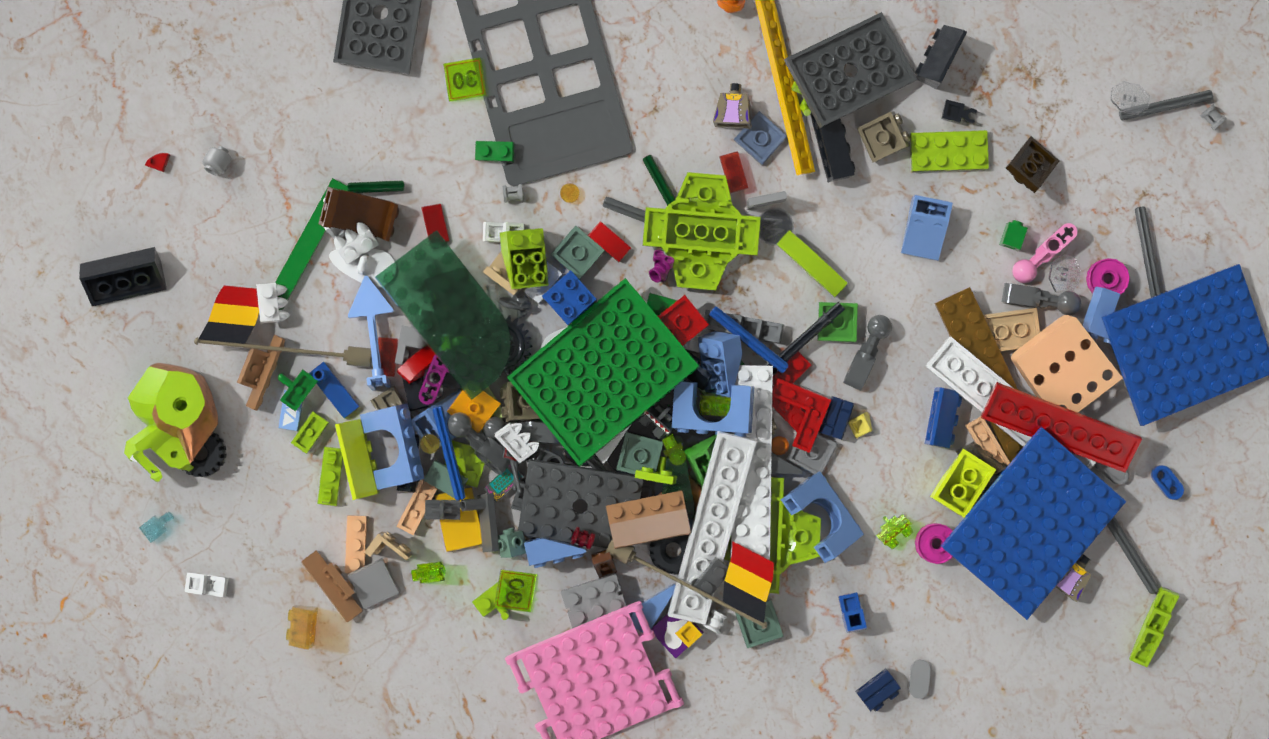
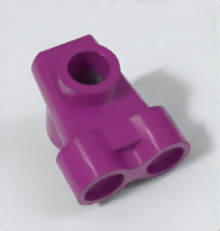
(662, 266)

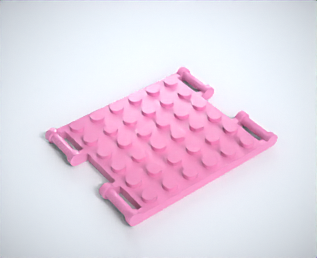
(595, 677)

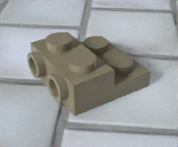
(884, 136)
(515, 406)

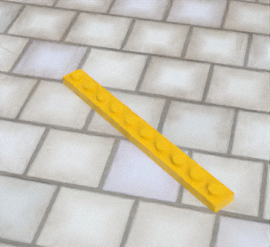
(783, 82)

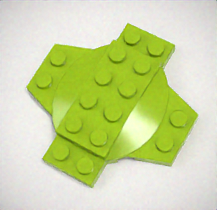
(701, 231)
(790, 535)

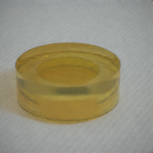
(569, 193)
(430, 443)

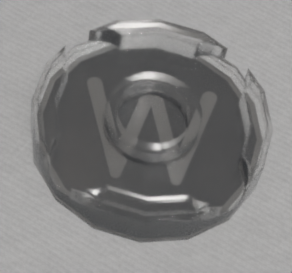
(774, 225)

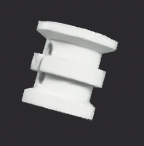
(715, 621)

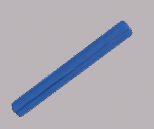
(749, 339)
(449, 453)

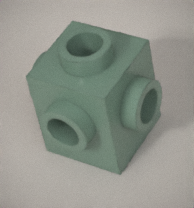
(511, 543)

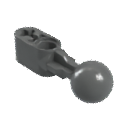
(1067, 302)
(859, 370)
(538, 431)
(485, 447)

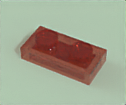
(734, 172)
(388, 351)

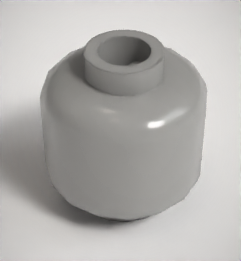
(216, 160)

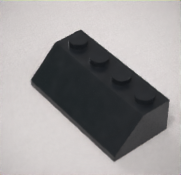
(122, 276)

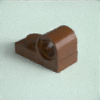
(603, 563)

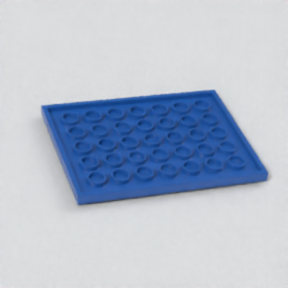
(1188, 344)
(1033, 523)

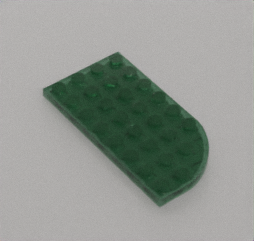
(450, 313)

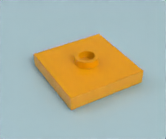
(478, 409)

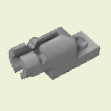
(410, 338)

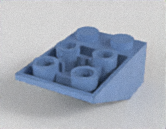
(926, 227)
(721, 358)
(425, 421)
(545, 549)

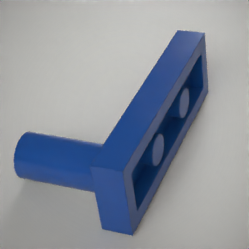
(334, 390)

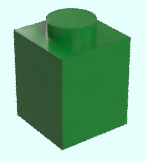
(1013, 235)

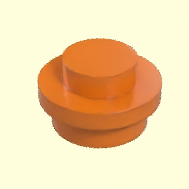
(779, 445)

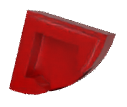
(158, 161)

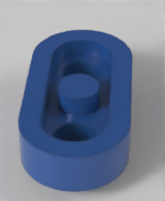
(1167, 481)

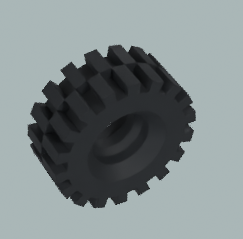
(214, 459)
(662, 560)

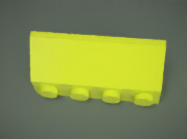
(357, 458)

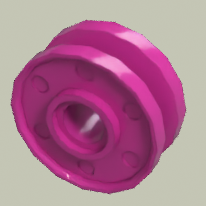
(1115, 268)
(924, 540)

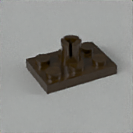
(1032, 164)

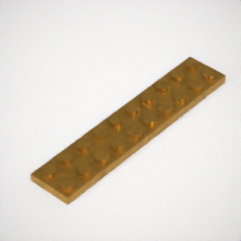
(969, 328)

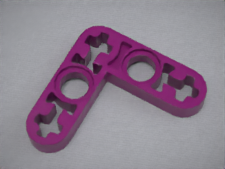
(441, 370)

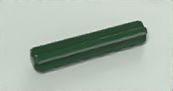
(659, 179)
(378, 186)

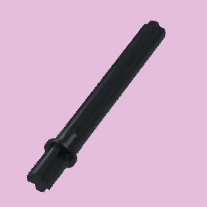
(811, 332)

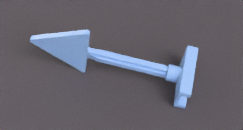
(370, 303)

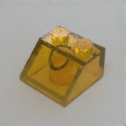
(302, 626)

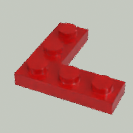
(814, 404)
(791, 414)

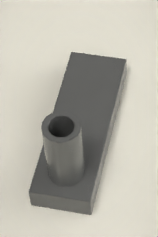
(487, 515)

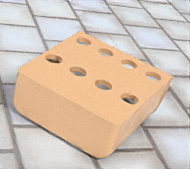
(1063, 363)

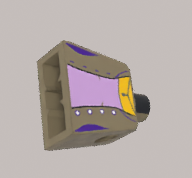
(733, 109)
(1075, 579)

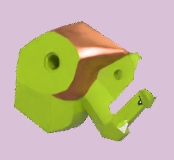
(177, 416)

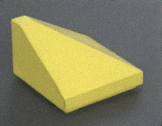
(860, 425)

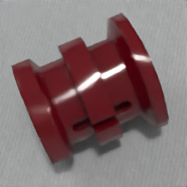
(582, 538)

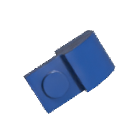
(852, 613)

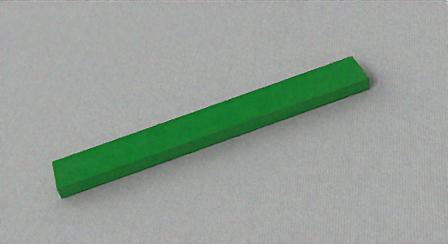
(304, 248)

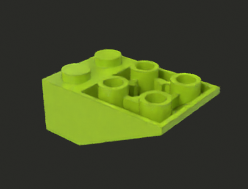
(525, 258)

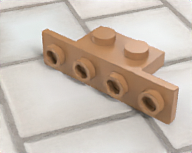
(258, 371)
(333, 585)

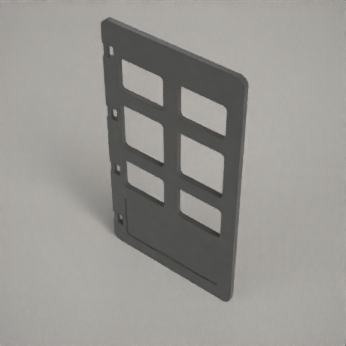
(561, 130)

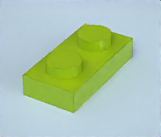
(309, 432)

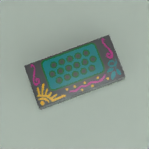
(502, 483)

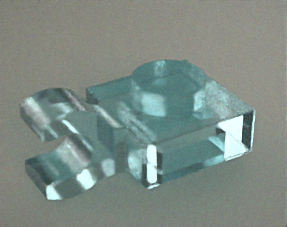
(155, 527)

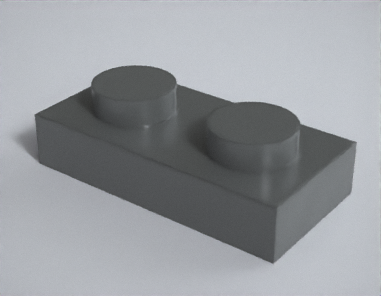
(712, 577)

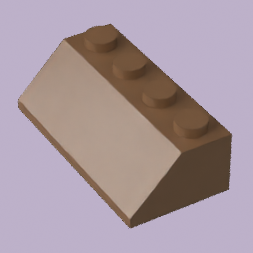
(648, 519)

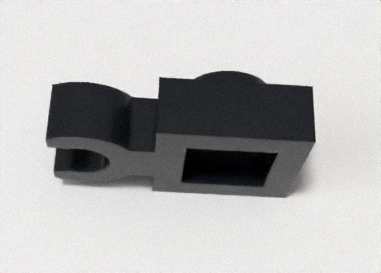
(955, 111)

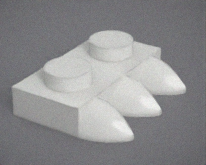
(356, 243)
(270, 304)
(516, 442)

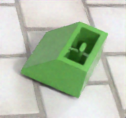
(699, 457)

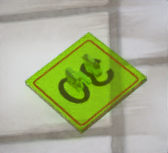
(464, 79)
(515, 590)

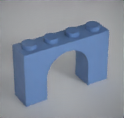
(1101, 304)
(687, 416)
(408, 464)
(843, 527)

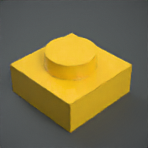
(688, 633)

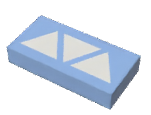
(289, 418)

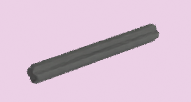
(1171, 104)
(1148, 251)
(1132, 556)

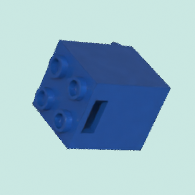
(569, 298)

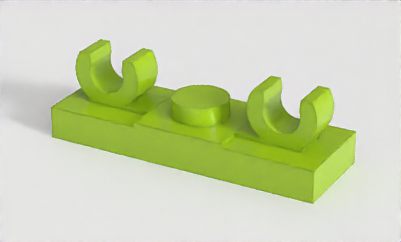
(330, 476)

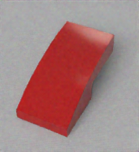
(609, 241)
(416, 365)

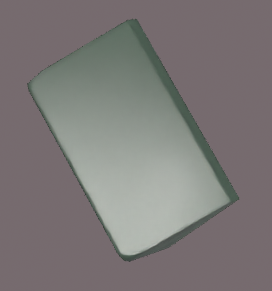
(439, 478)

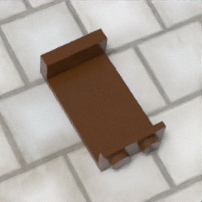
(345, 209)

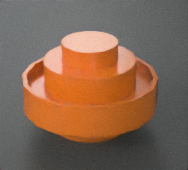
(731, 5)

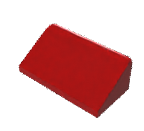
(435, 220)

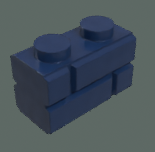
(836, 418)
(878, 690)

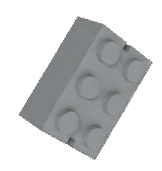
(593, 599)

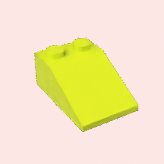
(963, 483)

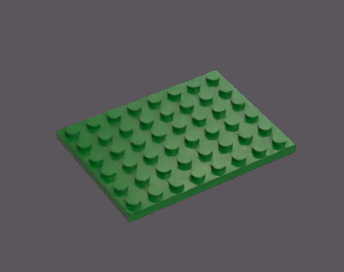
(603, 372)

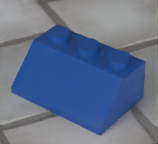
(943, 417)

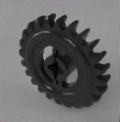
(520, 343)

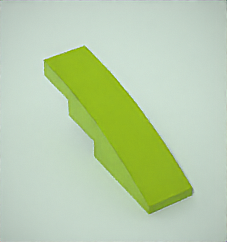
(812, 264)
(1154, 626)

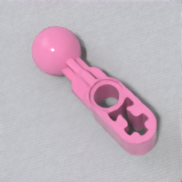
(1026, 270)

